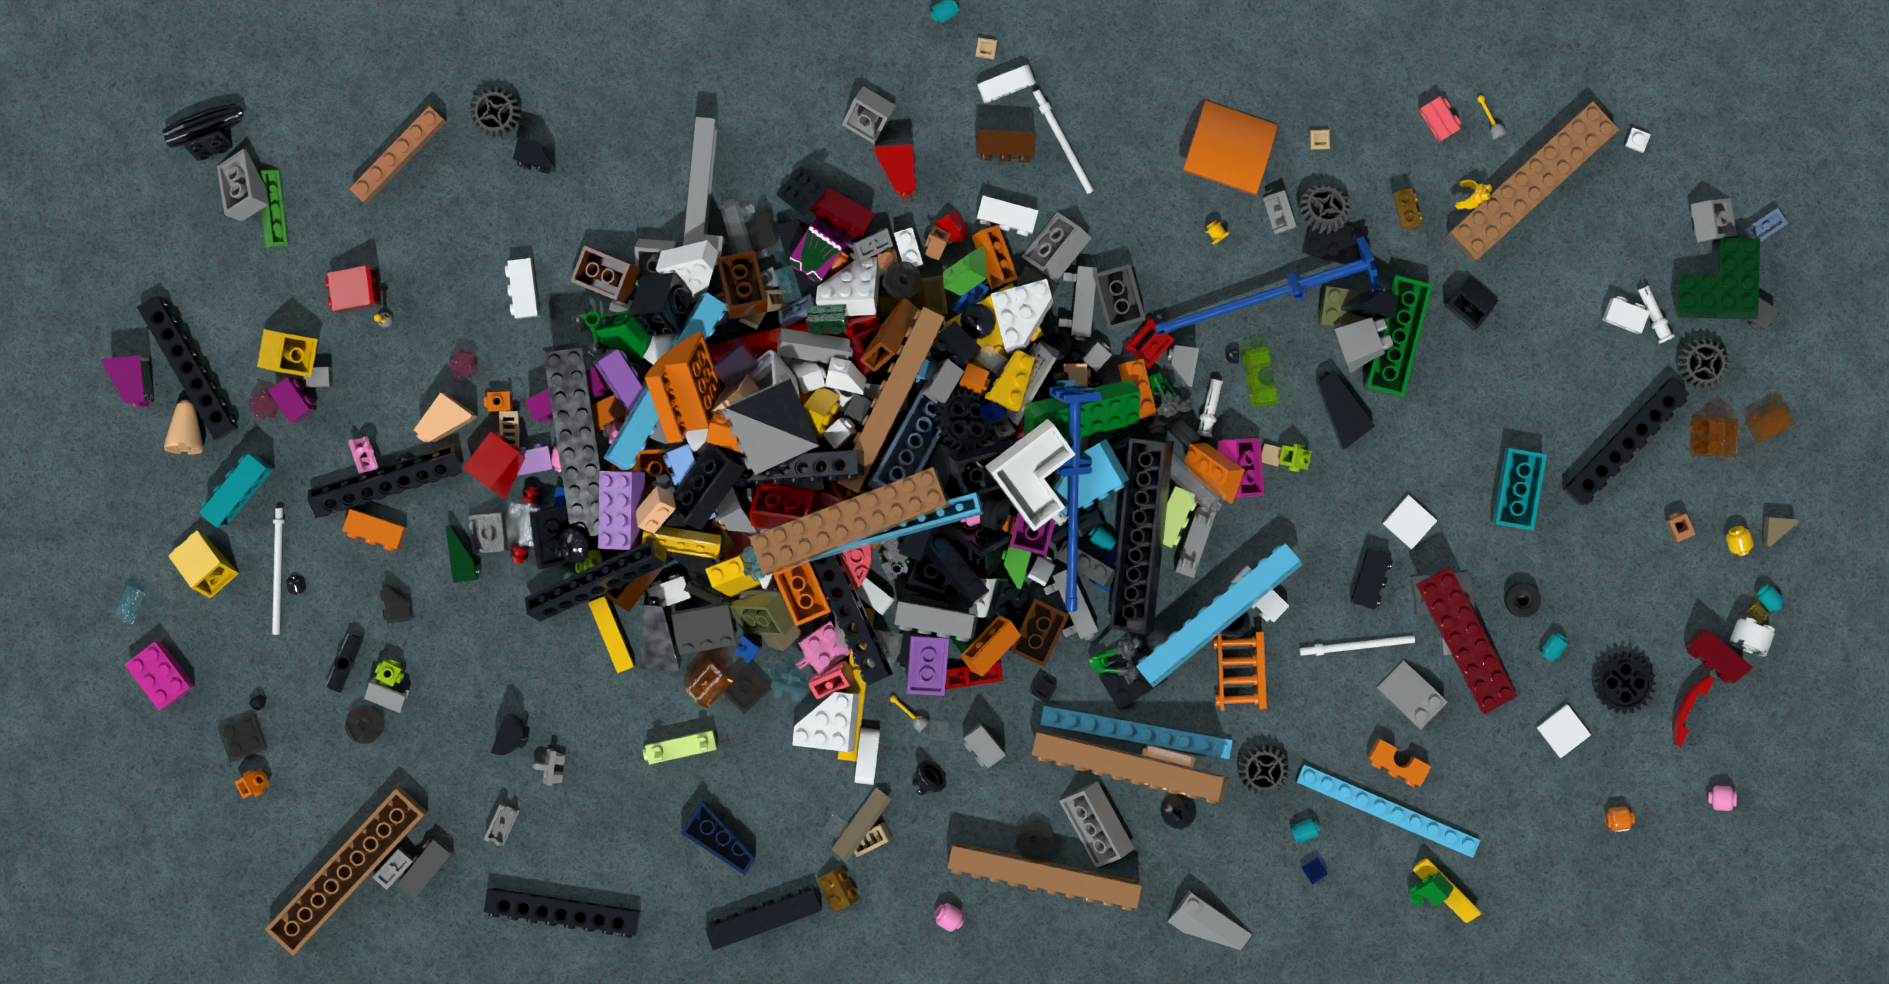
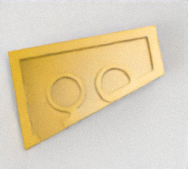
(1012, 384)

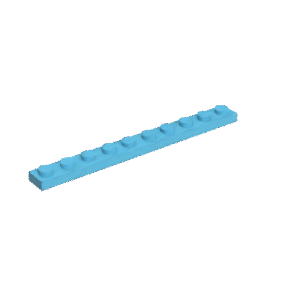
(1136, 732)
(1388, 811)

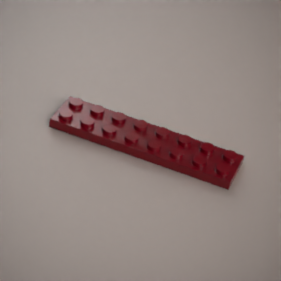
(1466, 640)

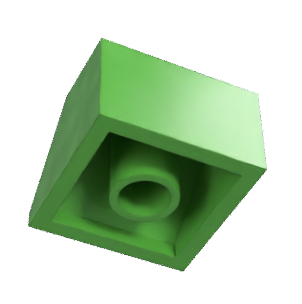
(966, 272)
(1016, 564)

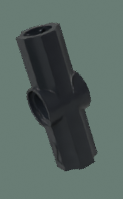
(1085, 522)
(339, 674)

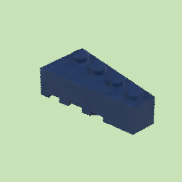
(712, 835)

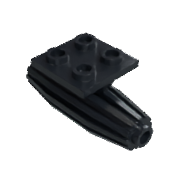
(203, 131)

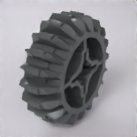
(502, 109)
(1330, 219)
(1690, 372)
(1256, 775)

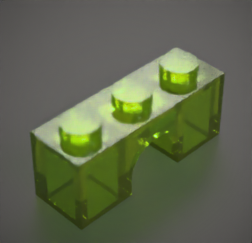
(1260, 394)

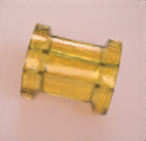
(1757, 611)

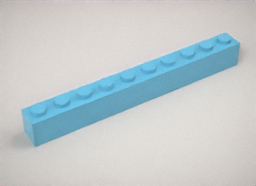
(644, 415)
(959, 509)
(1218, 615)

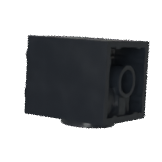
(661, 304)

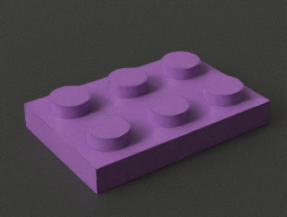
(927, 665)

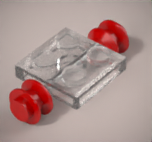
(519, 525)

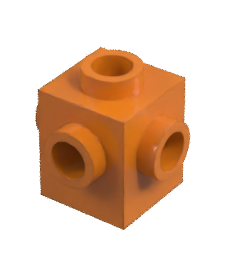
(252, 783)

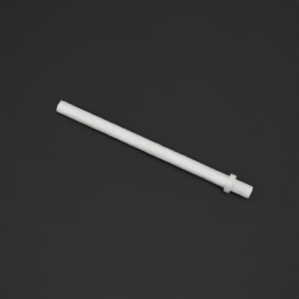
(277, 570)

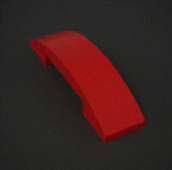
(1685, 706)

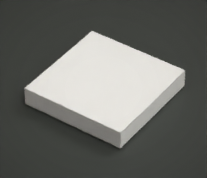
(1409, 522)
(1563, 731)

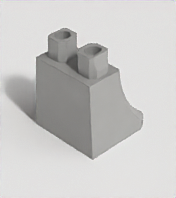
(1362, 343)

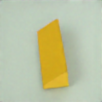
(685, 541)
(611, 634)
(1457, 900)

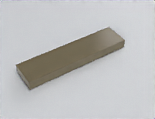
(861, 824)

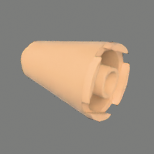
(184, 430)

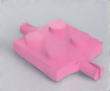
(821, 649)

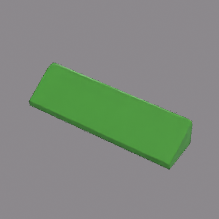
(273, 214)

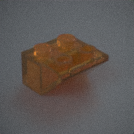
(1714, 437)
(707, 683)

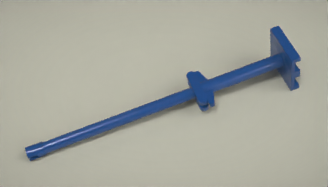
(1296, 285)
(1073, 468)

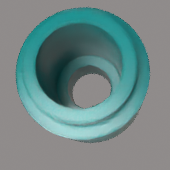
(944, 11)
(1102, 538)
(1770, 598)
(1554, 647)
(1305, 830)

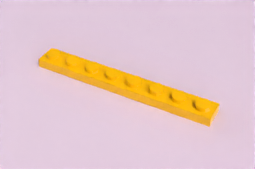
(857, 686)

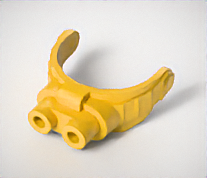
(1479, 196)

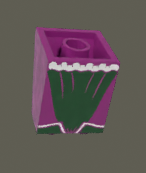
(819, 249)
(131, 378)

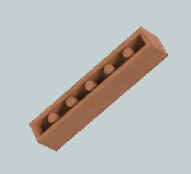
(397, 155)

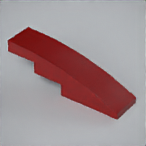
(965, 677)

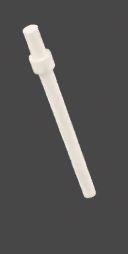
(1045, 109)
(1320, 649)

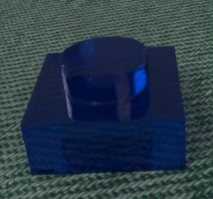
(993, 411)
(1314, 870)

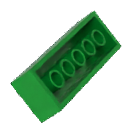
(1392, 370)
(1117, 409)

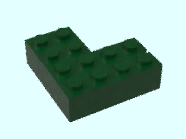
(1729, 294)

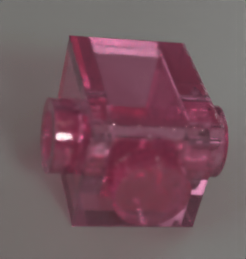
(462, 365)
(263, 405)

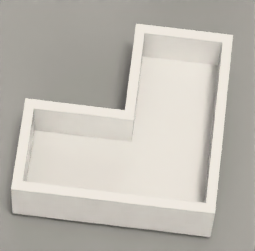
(1022, 473)

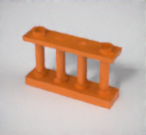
(1257, 679)

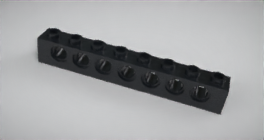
(149, 312)
(1678, 398)
(853, 468)
(390, 473)
(596, 580)
(857, 615)
(494, 909)

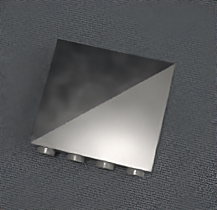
(770, 426)

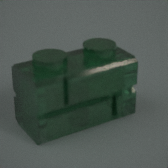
(827, 319)

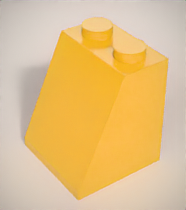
(287, 353)
(202, 565)
(729, 577)

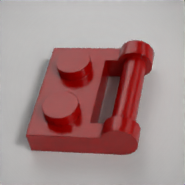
(1154, 346)

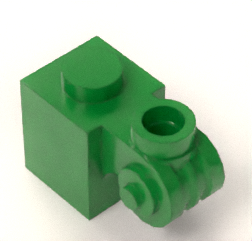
(1433, 888)

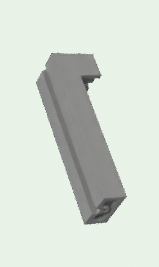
(701, 186)

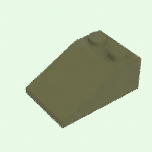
(1332, 302)
(763, 614)

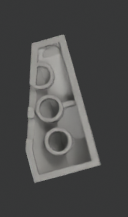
(1204, 921)

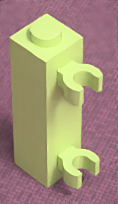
(680, 747)

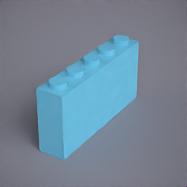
(1105, 475)

